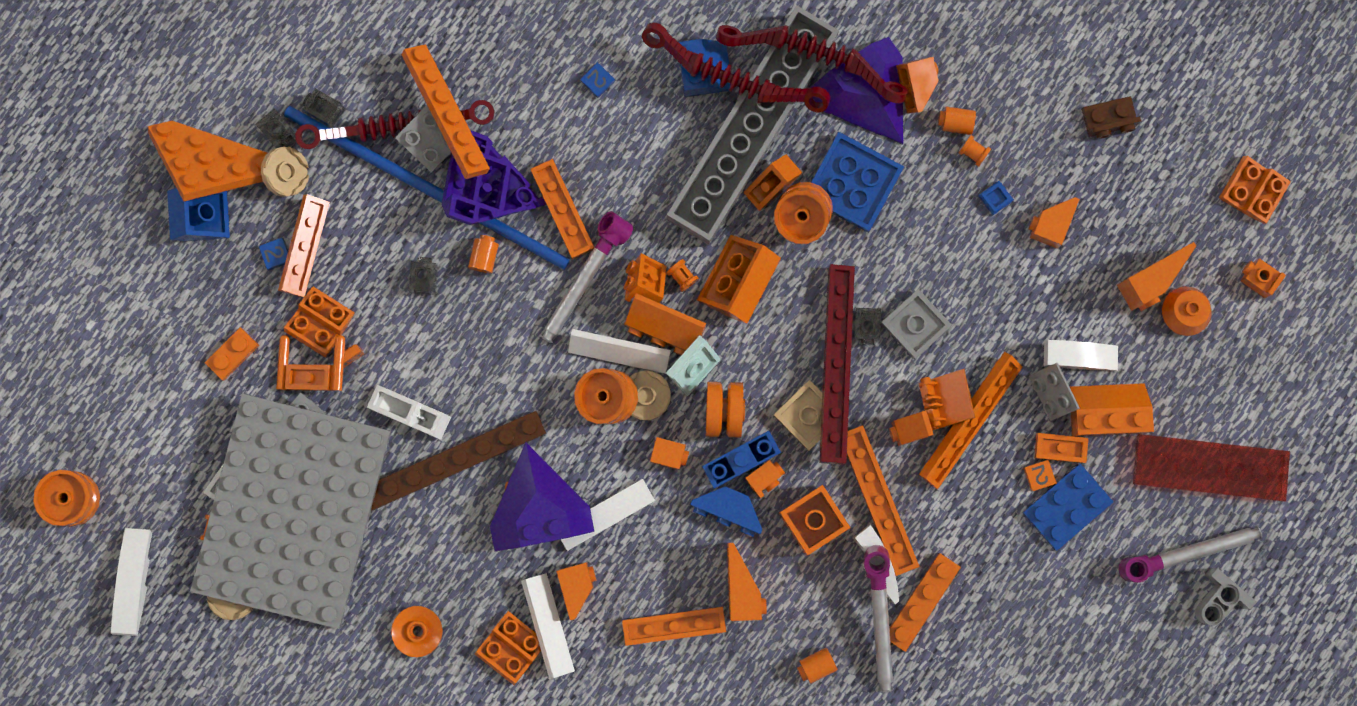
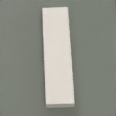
(619, 351)
(614, 510)
(547, 626)

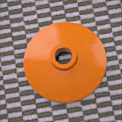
(404, 636)

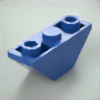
(741, 459)
(730, 508)

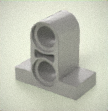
(1214, 600)

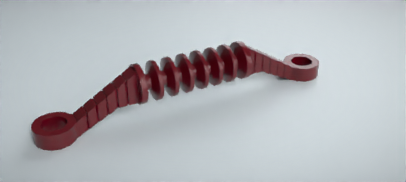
(853, 60)
(766, 92)
(382, 126)

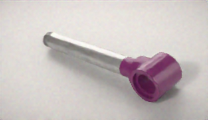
(613, 231)
(1149, 565)
(878, 576)

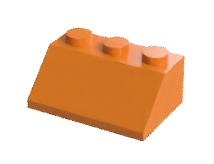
(739, 278)
(662, 324)
(1112, 410)

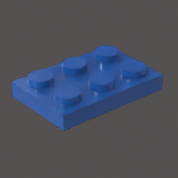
(1067, 507)

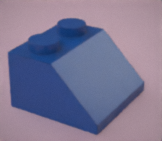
(710, 48)
(198, 218)

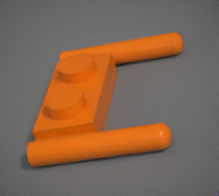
(310, 376)

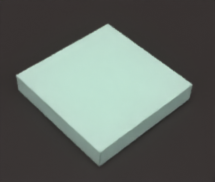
(693, 365)

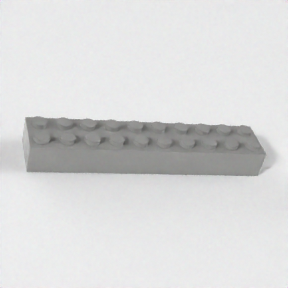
(746, 135)

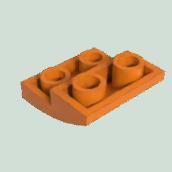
(1254, 189)
(319, 321)
(510, 648)

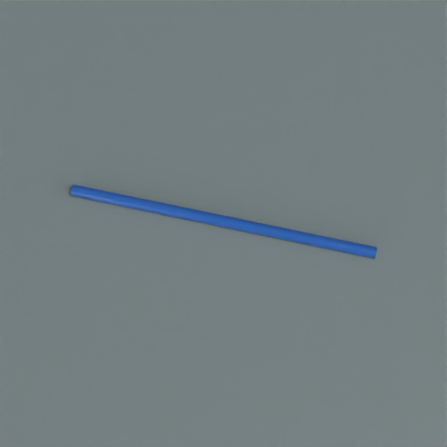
(428, 188)

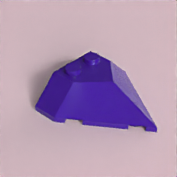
(858, 101)
(490, 195)
(537, 507)

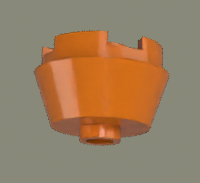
(1186, 311)

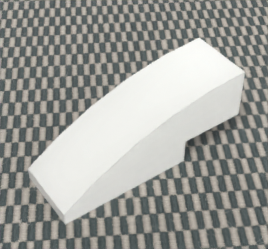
(1081, 355)
(409, 412)
(868, 538)

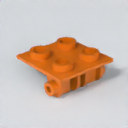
(947, 399)

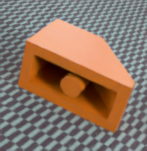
(920, 81)
(772, 182)
(1053, 223)
(911, 428)
(576, 586)

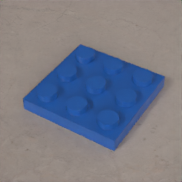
(856, 180)

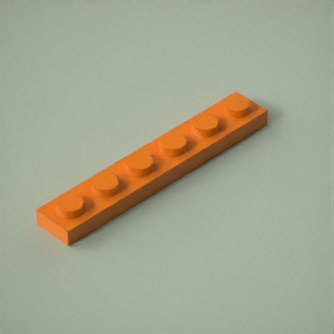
(445, 111)
(962, 433)
(880, 501)

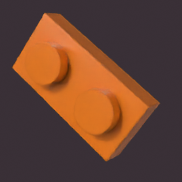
(232, 354)
(1061, 448)

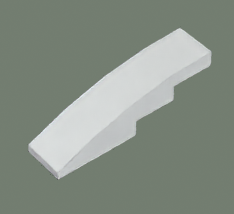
(130, 582)

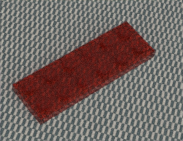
(1211, 467)

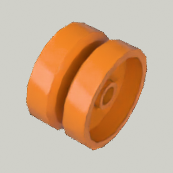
(795, 224)
(592, 399)
(725, 409)
(51, 498)

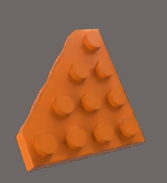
(203, 161)

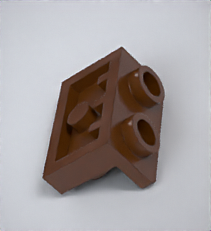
(1110, 117)

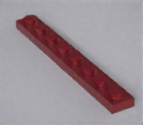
(837, 364)

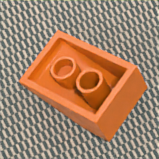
(1145, 286)
(744, 595)

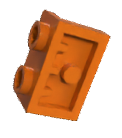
(645, 278)

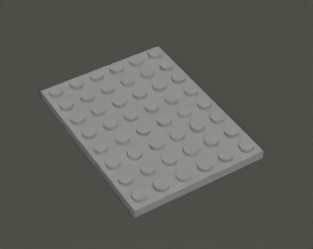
(290, 511)

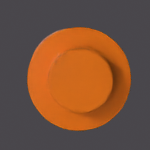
(957, 120)
(483, 254)
(816, 666)

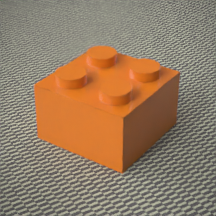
(814, 520)

